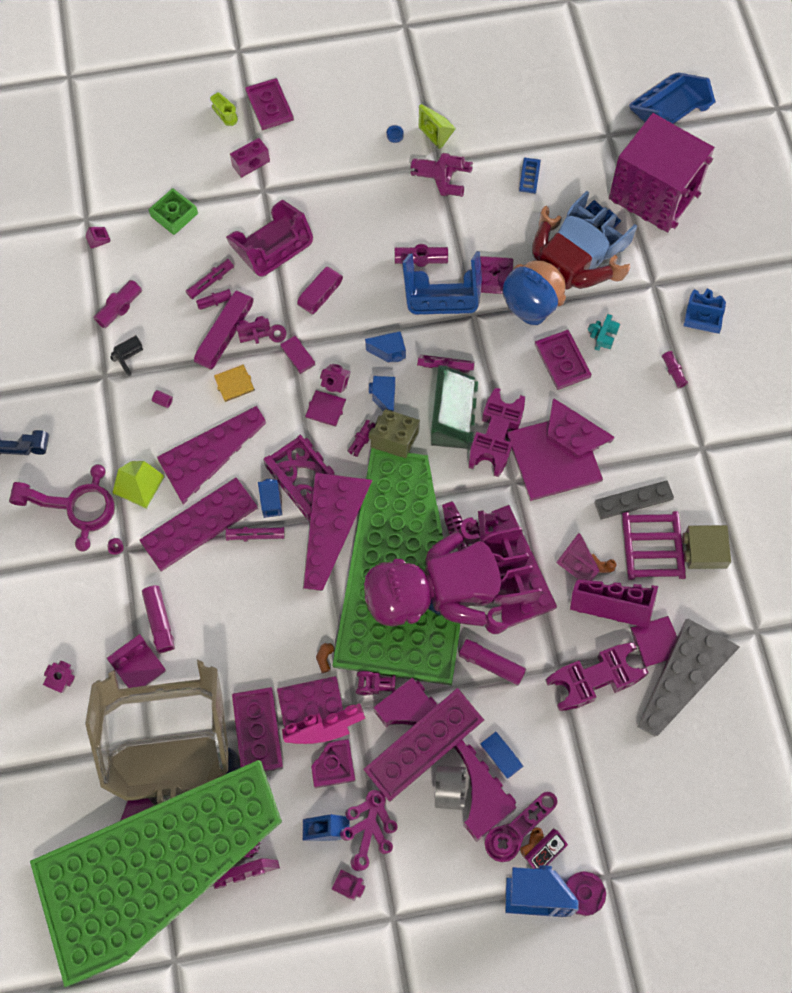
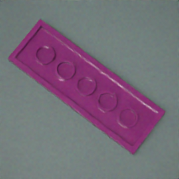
(198, 524)
(424, 744)

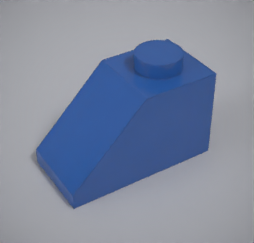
(387, 347)
(383, 392)
(325, 828)

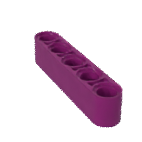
(223, 330)

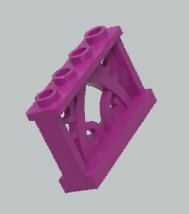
(279, 470)

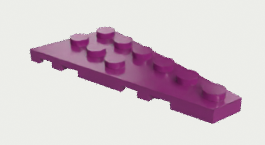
(205, 454)

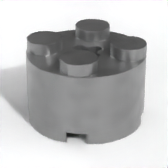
(450, 787)

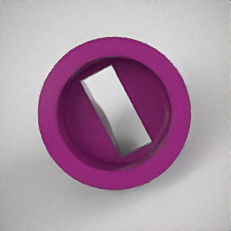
(111, 547)

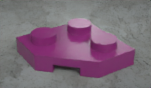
(333, 765)

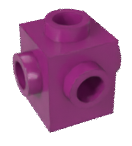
(335, 378)
(52, 680)

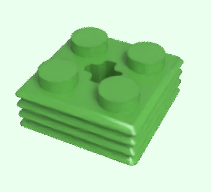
(173, 211)

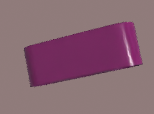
(319, 290)

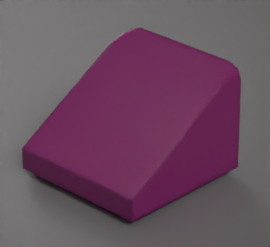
(97, 236)

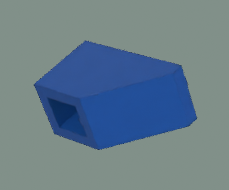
(270, 498)

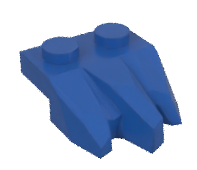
(705, 311)

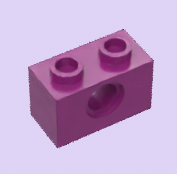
(250, 157)

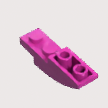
(316, 730)

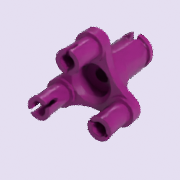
(442, 172)

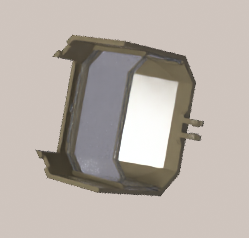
(158, 735)

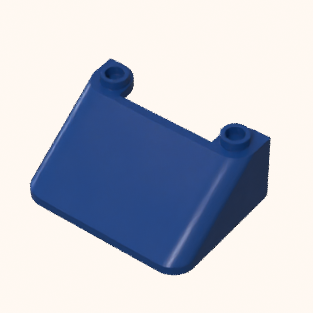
(675, 97)

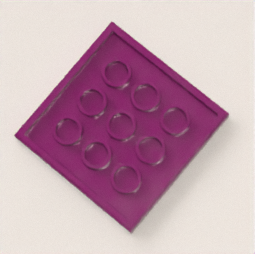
(548, 467)

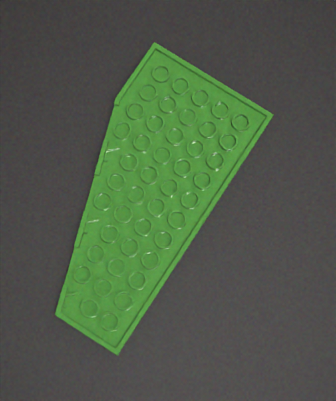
(403, 523)
(137, 875)

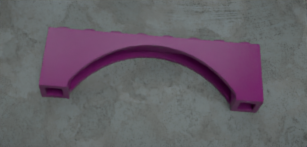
(489, 802)

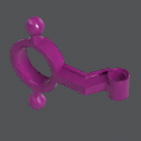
(22, 493)

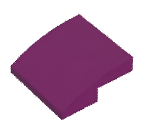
(656, 641)

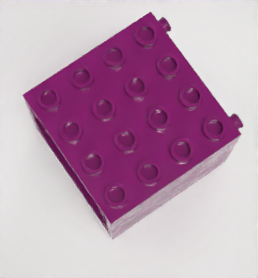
(660, 172)

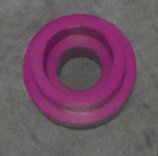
(280, 337)

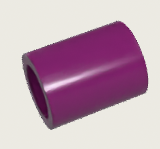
(162, 399)

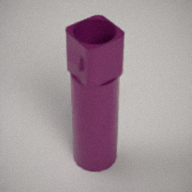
(158, 619)
(492, 662)

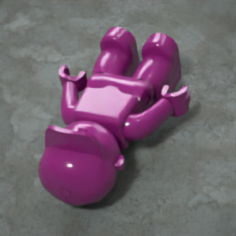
(453, 581)

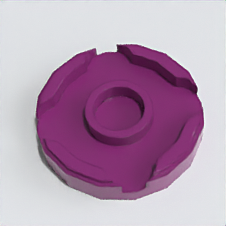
(589, 892)

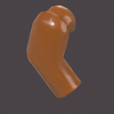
(605, 566)
(322, 655)
(535, 837)

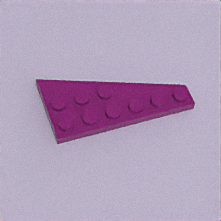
(333, 512)
(518, 613)

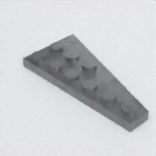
(690, 665)

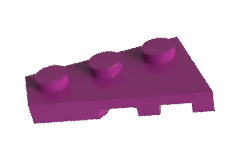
(434, 361)
(241, 872)

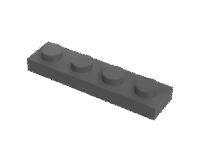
(634, 499)

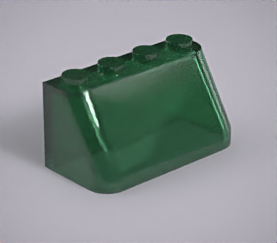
(453, 408)

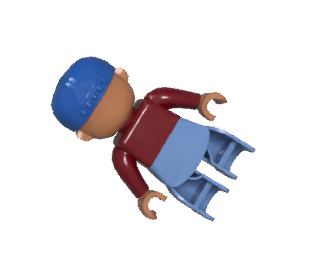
(565, 261)

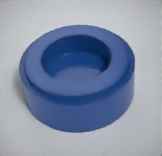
(395, 134)

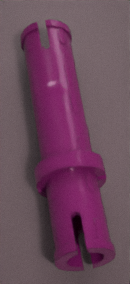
(226, 266)
(231, 534)

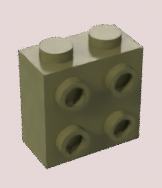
(394, 433)
(707, 547)

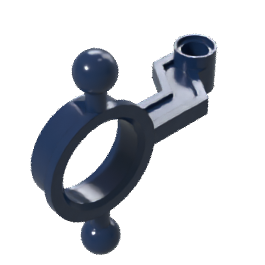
(26, 444)

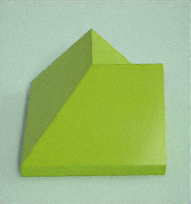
(434, 126)
(137, 482)

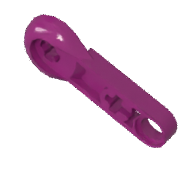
(516, 830)

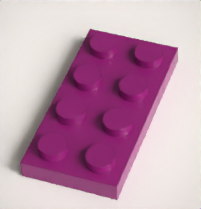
(257, 728)

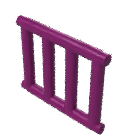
(676, 535)

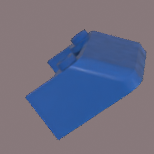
(442, 298)
(539, 893)

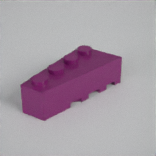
(615, 602)

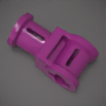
(374, 683)

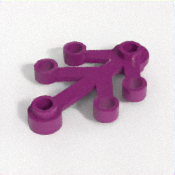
(370, 827)

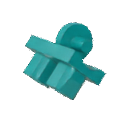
(608, 326)

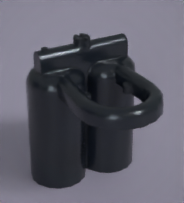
(126, 350)

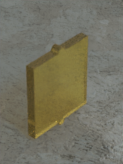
(234, 383)

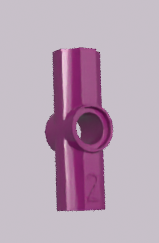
(432, 255)
(117, 304)

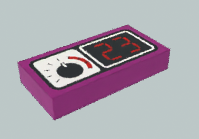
(546, 850)

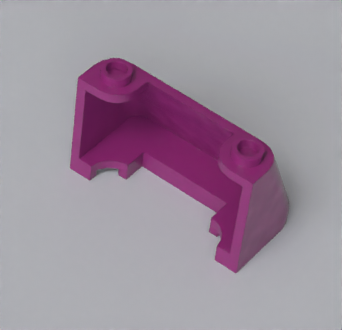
(274, 242)

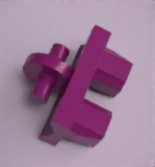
(253, 330)
(485, 522)

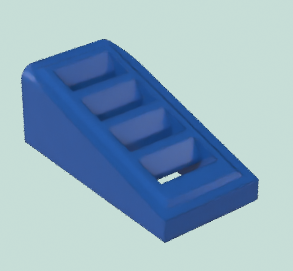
(534, 163)

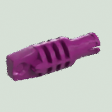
(453, 520)

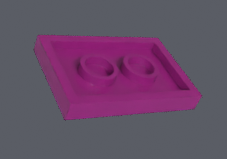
(269, 104)
(563, 359)
(309, 699)

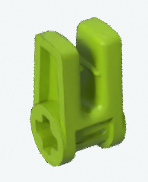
(224, 109)

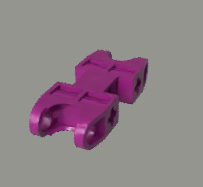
(492, 445)
(583, 682)

